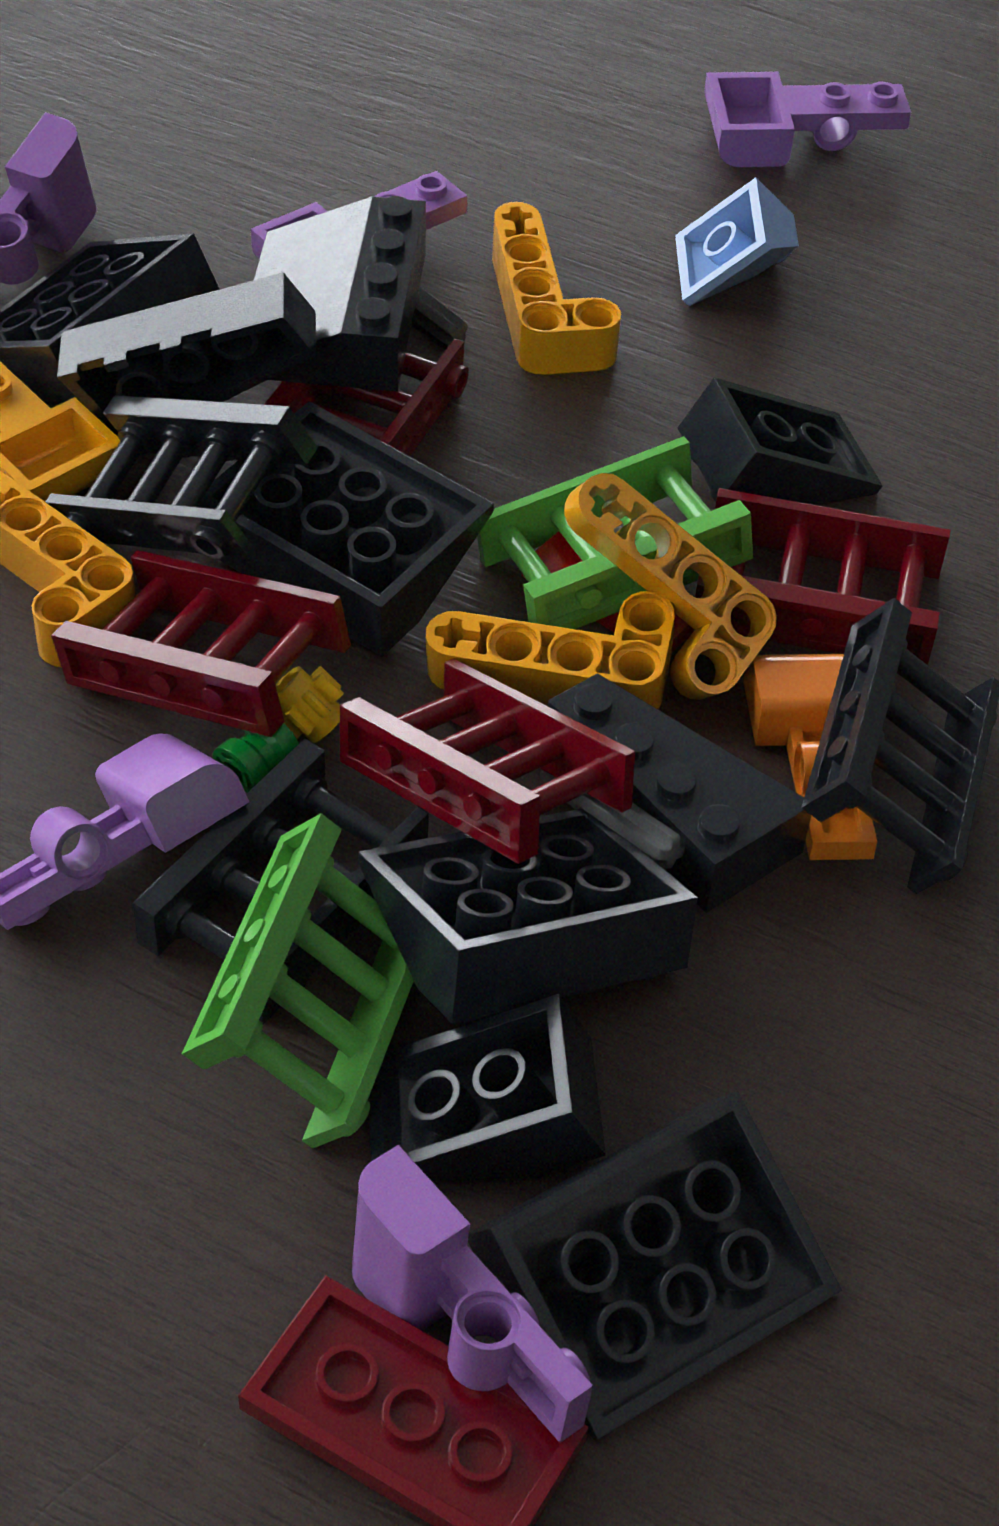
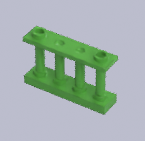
(597, 585)
(257, 972)

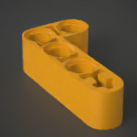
(544, 328)
(68, 566)
(664, 575)
(540, 656)

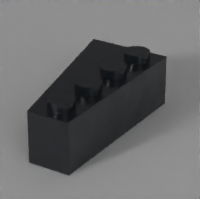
(191, 347)
(724, 810)

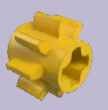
(310, 702)

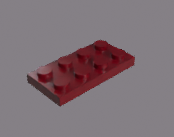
(394, 1417)

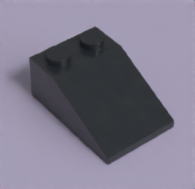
(774, 447)
(492, 1097)

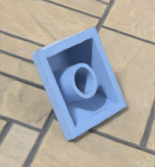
(734, 242)

